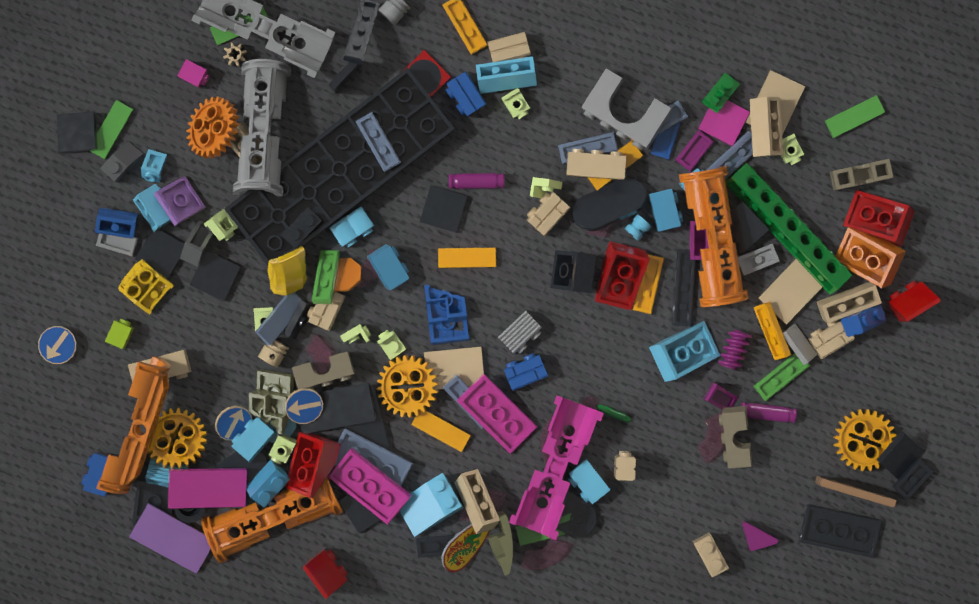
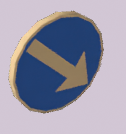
(57, 345)
(304, 406)
(232, 421)

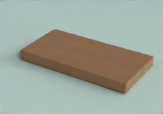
(854, 491)

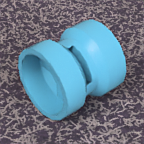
(638, 227)

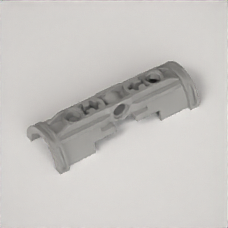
(308, 58)
(266, 174)

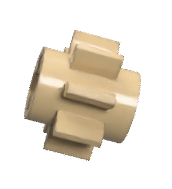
(239, 57)

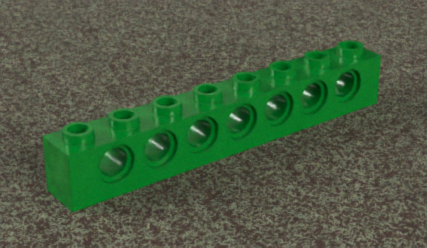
(790, 239)

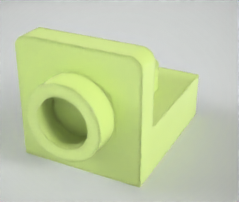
(541, 186)
(352, 334)
(391, 344)

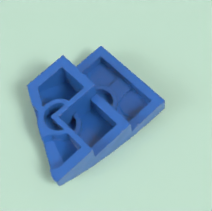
(445, 309)

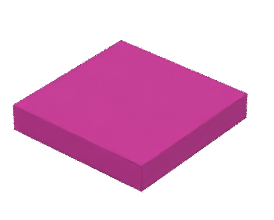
(726, 123)

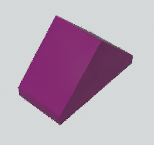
(697, 241)
(720, 397)
(757, 538)

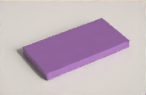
(171, 538)

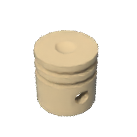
(276, 348)

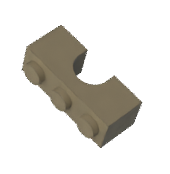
(861, 174)
(340, 368)
(734, 420)

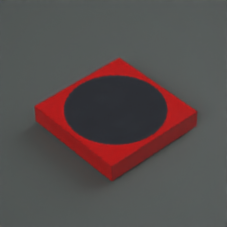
(428, 73)

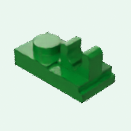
(720, 93)

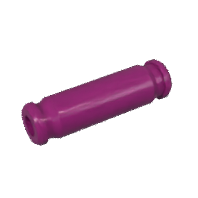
(476, 180)
(770, 412)

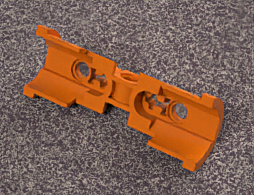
(698, 189)
(150, 388)
(218, 528)

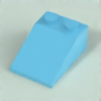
(684, 351)
(430, 505)

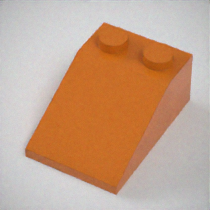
(870, 257)

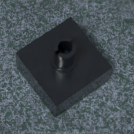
(574, 271)

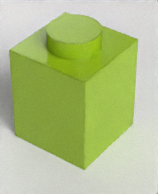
(119, 333)

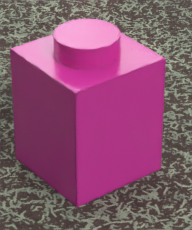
(193, 74)

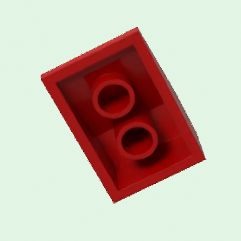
(879, 217)
(621, 275)
(912, 301)
(311, 463)
(325, 572)

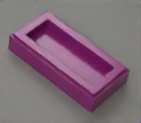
(694, 150)

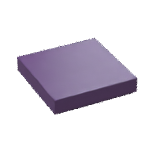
(179, 200)

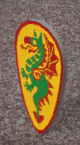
(462, 548)

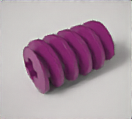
(735, 349)

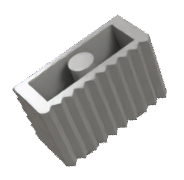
(520, 332)

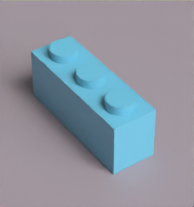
(506, 75)

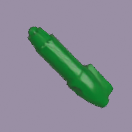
(613, 413)

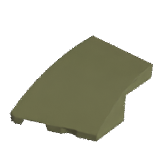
(270, 398)
(502, 543)

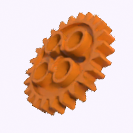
(212, 127)

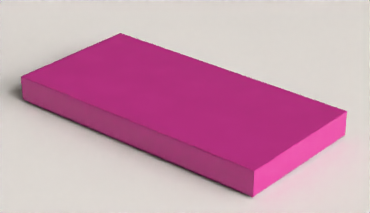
(496, 413)
(369, 486)
(207, 488)

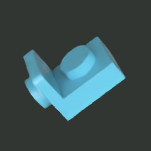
(153, 166)

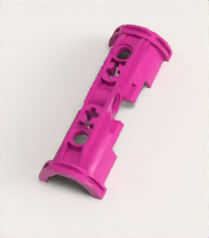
(546, 519)

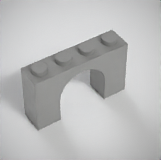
(641, 132)

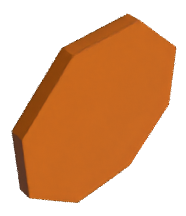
(347, 275)

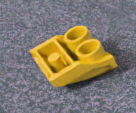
(288, 272)
(144, 286)

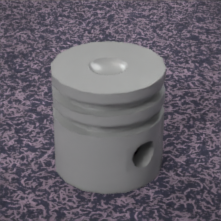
(394, 10)

